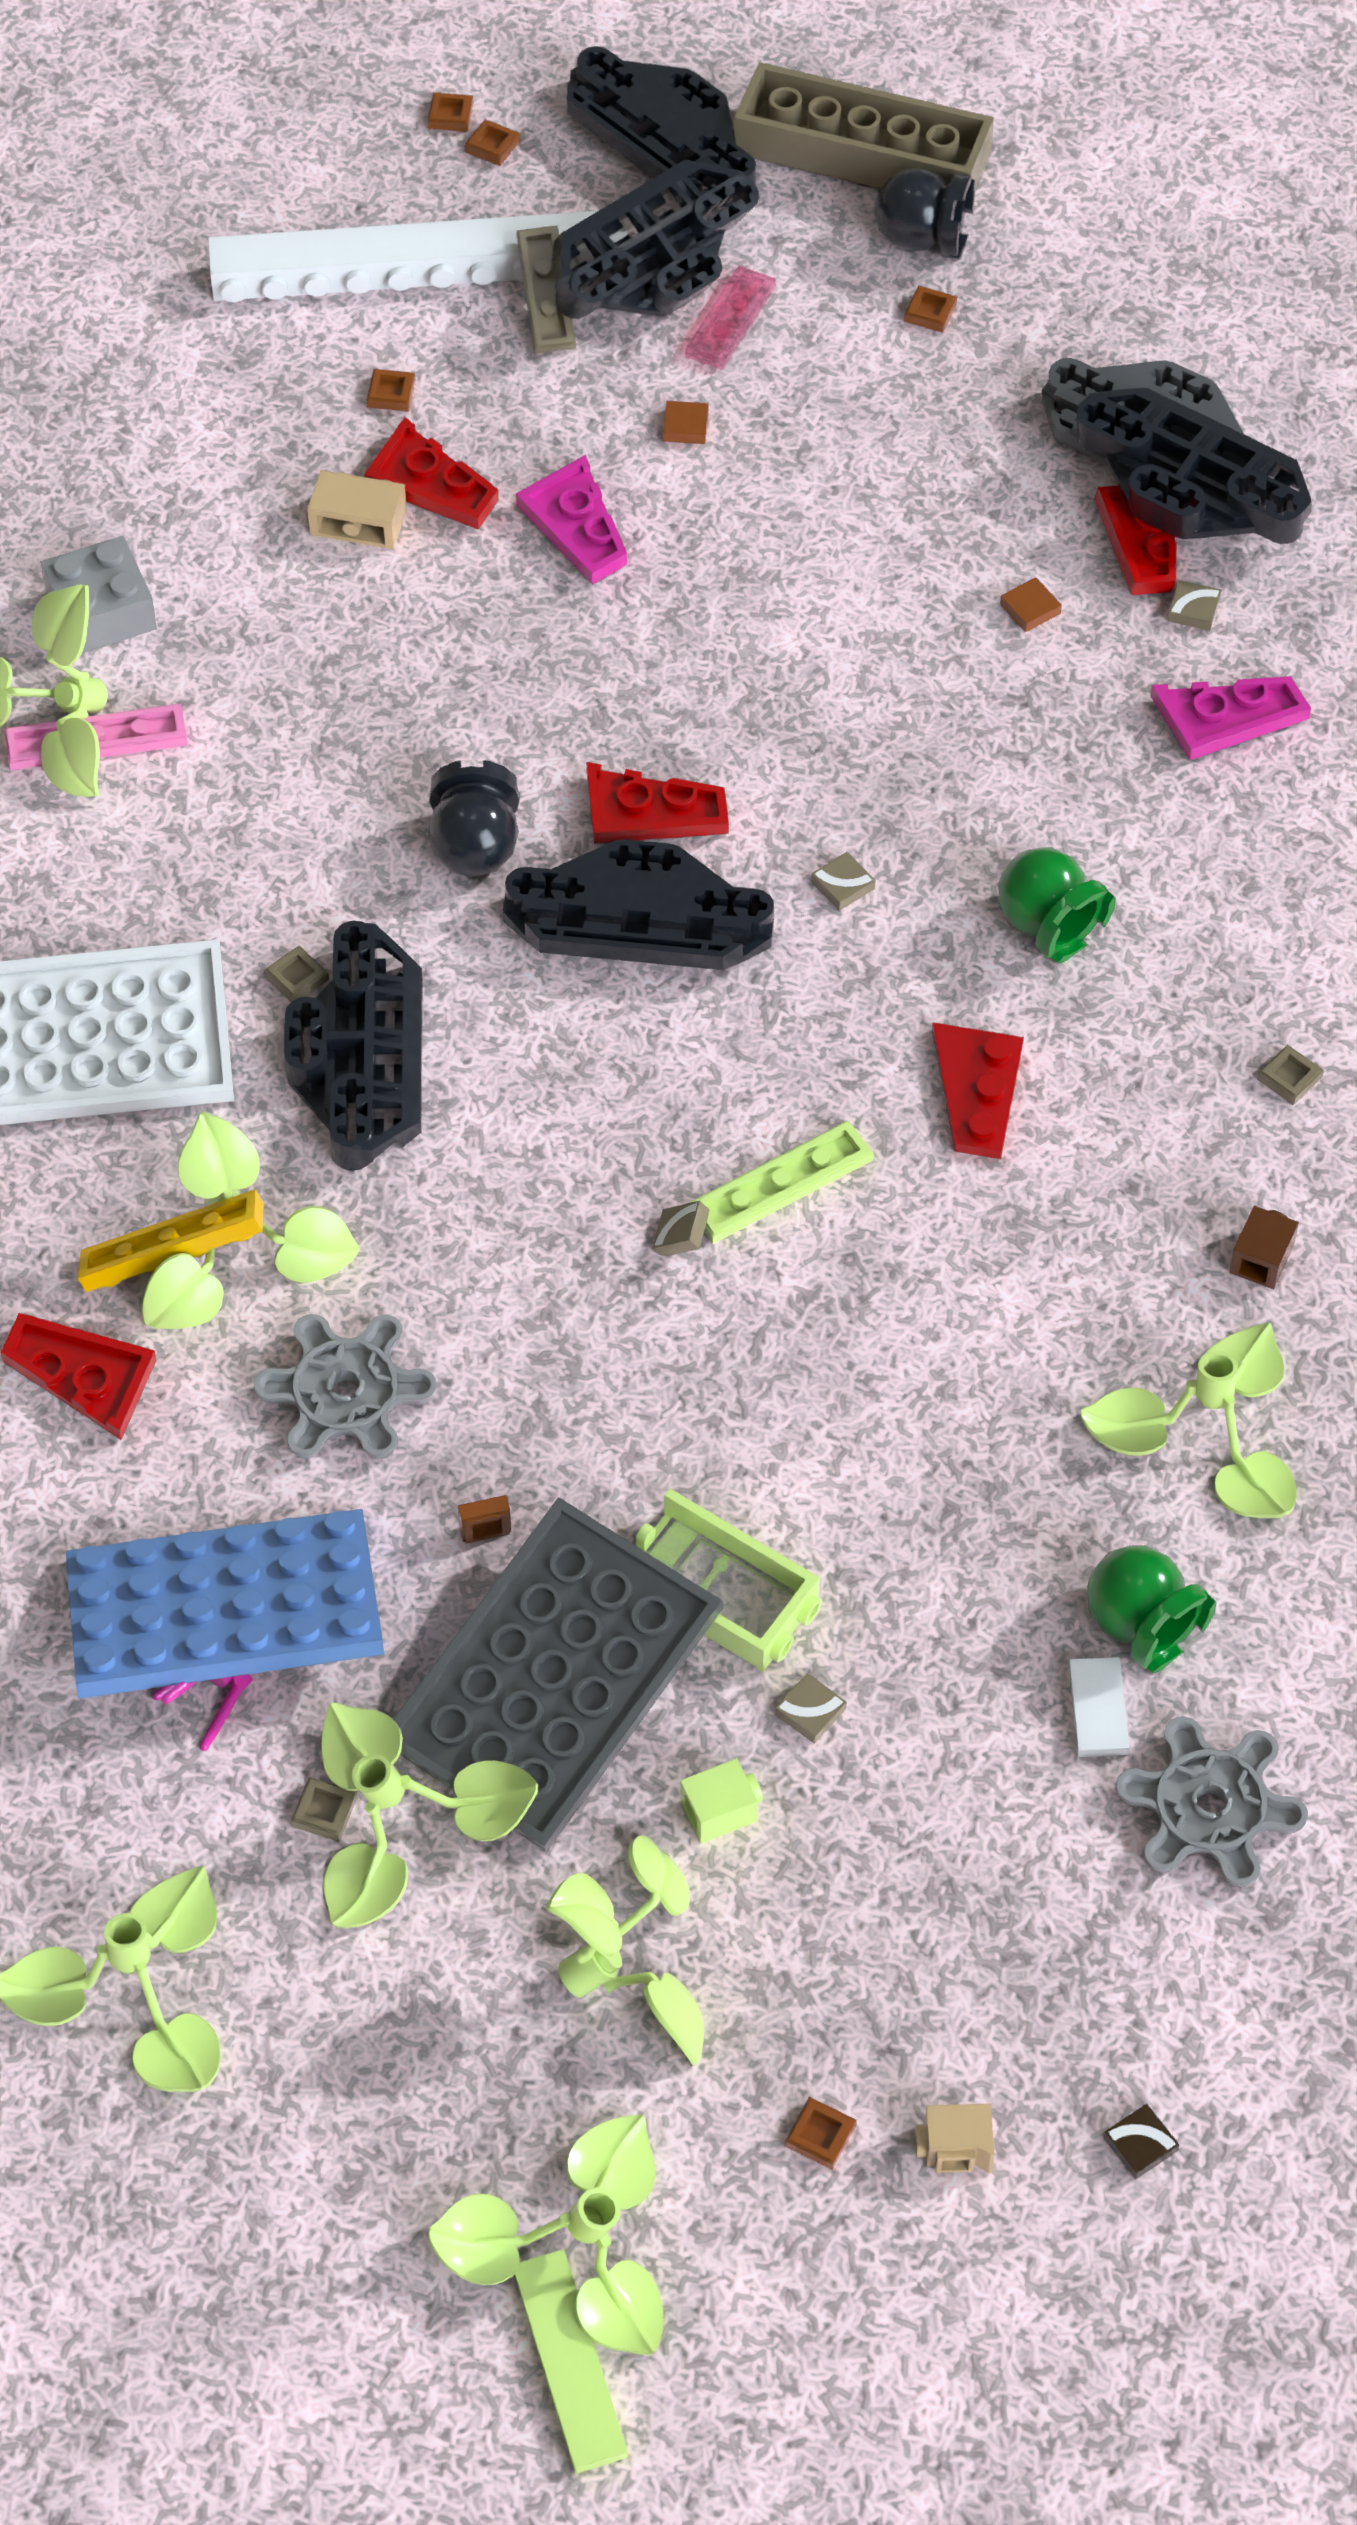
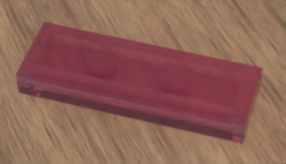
(730, 317)

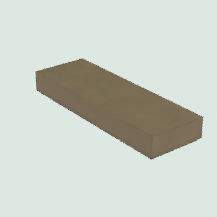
(547, 323)

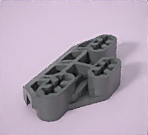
(1073, 380)

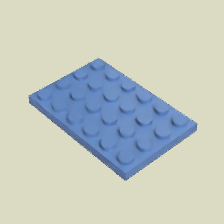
(222, 1603)

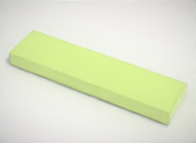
(784, 1180)
(570, 2363)

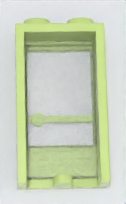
(760, 1588)

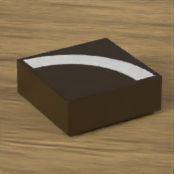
(1141, 2141)

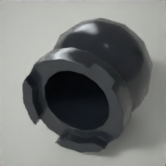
(922, 210)
(473, 817)

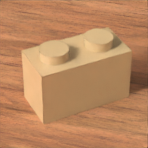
(357, 509)

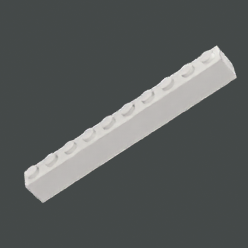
(377, 257)

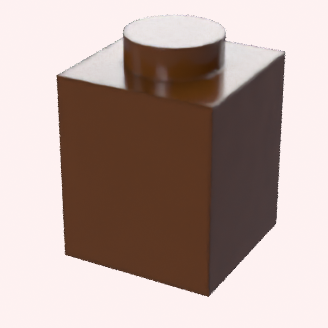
(1264, 1247)

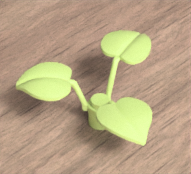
(73, 752)
(214, 1167)
(1244, 1362)
(360, 1756)
(590, 1912)
(178, 1915)
(617, 2173)

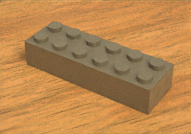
(856, 129)

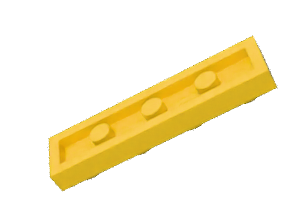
(188, 1233)

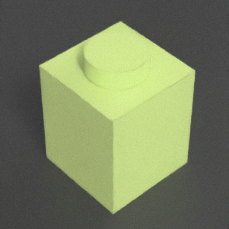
(720, 1800)

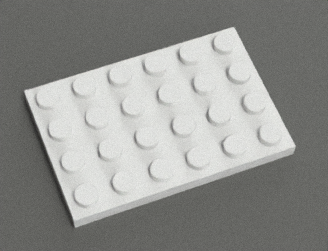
(113, 1032)

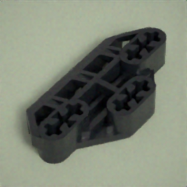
(655, 114)
(662, 249)
(1177, 478)
(617, 911)
(345, 1046)

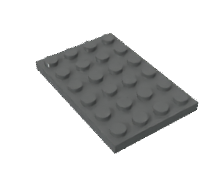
(557, 1665)

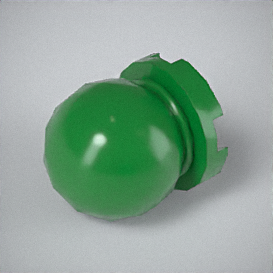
(1051, 899)
(1144, 1602)

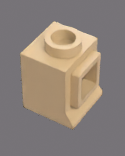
(956, 2137)

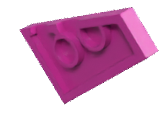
(574, 518)
(1223, 716)

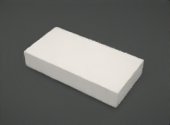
(1098, 1707)

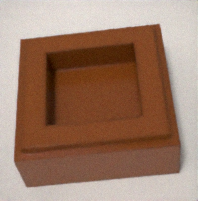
(450, 112)
(492, 142)
(930, 309)
(391, 390)
(685, 422)
(1030, 604)
(484, 1519)
(820, 2133)

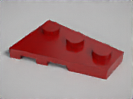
(433, 477)
(1143, 551)
(652, 809)
(978, 1085)
(81, 1369)

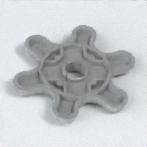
(337, 1359)
(1203, 1770)

